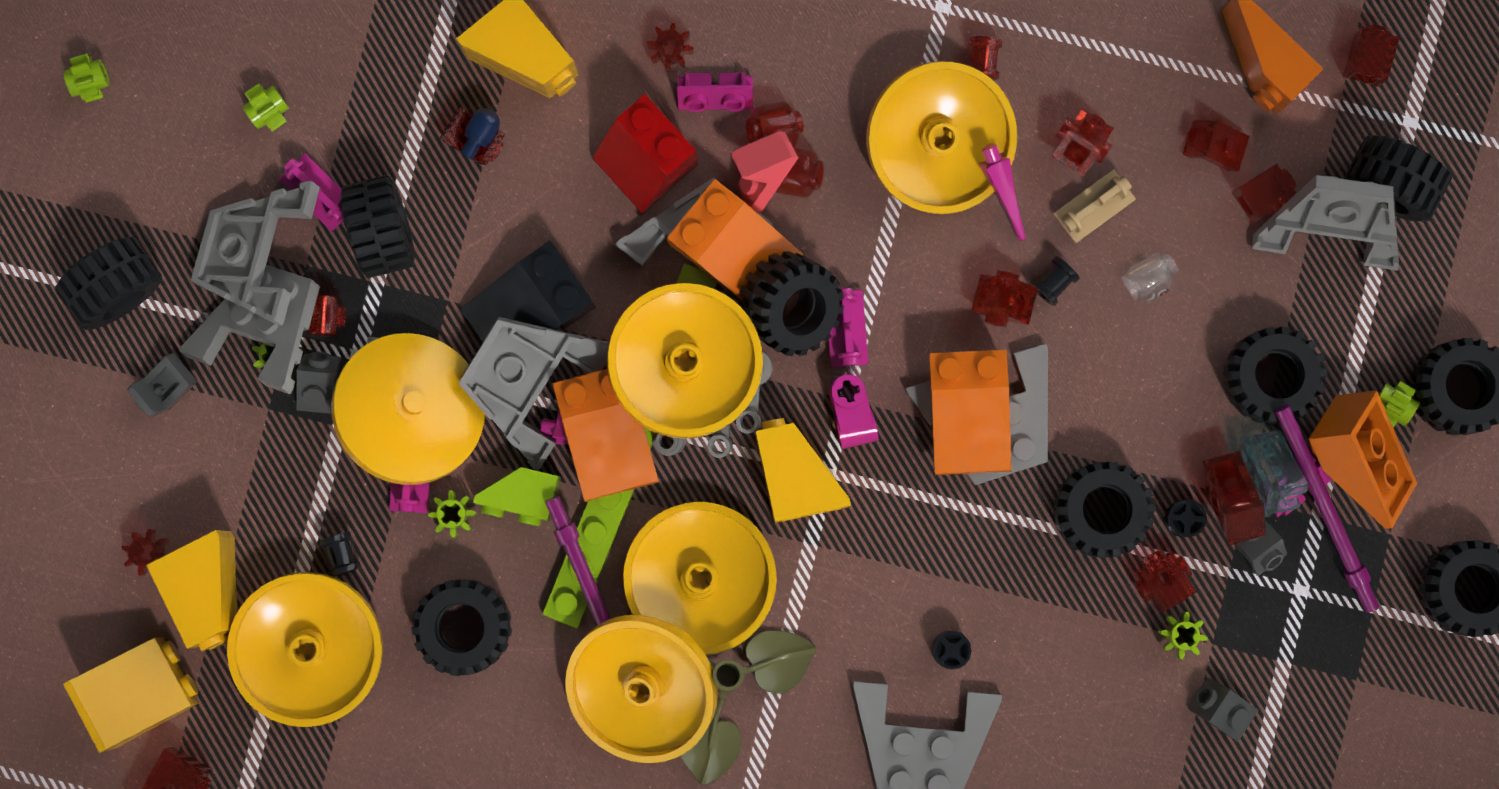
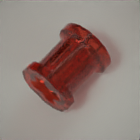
(985, 55)

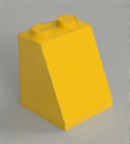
(520, 48)
(795, 474)
(200, 588)
(132, 693)

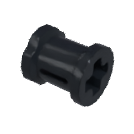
(1055, 280)
(339, 554)

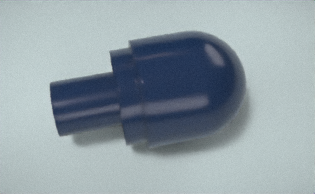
(480, 131)

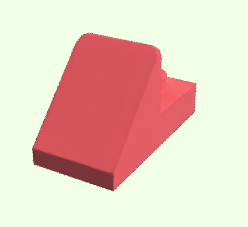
(763, 168)

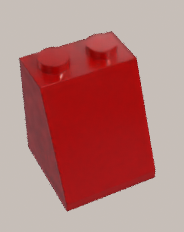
(645, 154)

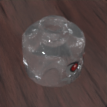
(1149, 275)

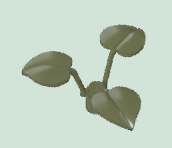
(778, 665)

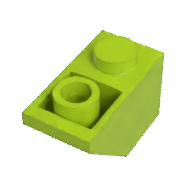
(520, 493)

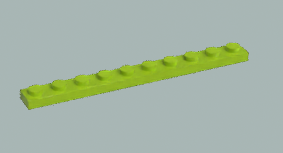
(600, 524)

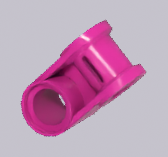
(854, 419)

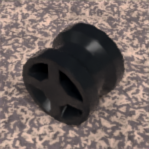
(1193, 518)
(958, 649)

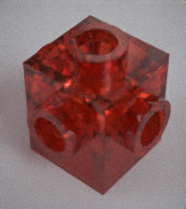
(1083, 142)
(997, 295)
(1177, 584)

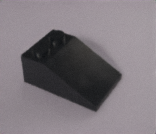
(533, 291)

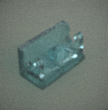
(1273, 471)

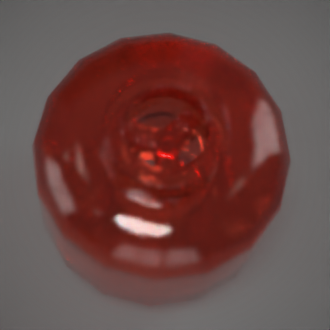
(773, 118)
(804, 175)

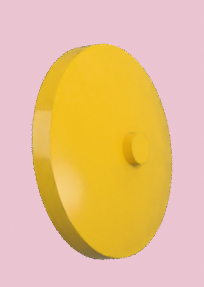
(931, 135)
(684, 360)
(404, 410)
(702, 573)
(305, 649)
(641, 688)

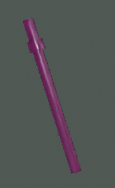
(567, 535)
(1355, 573)

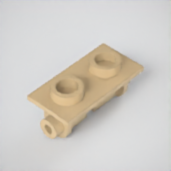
(1095, 205)

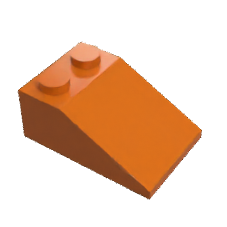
(1270, 59)
(726, 238)
(970, 412)
(604, 440)
(1364, 455)

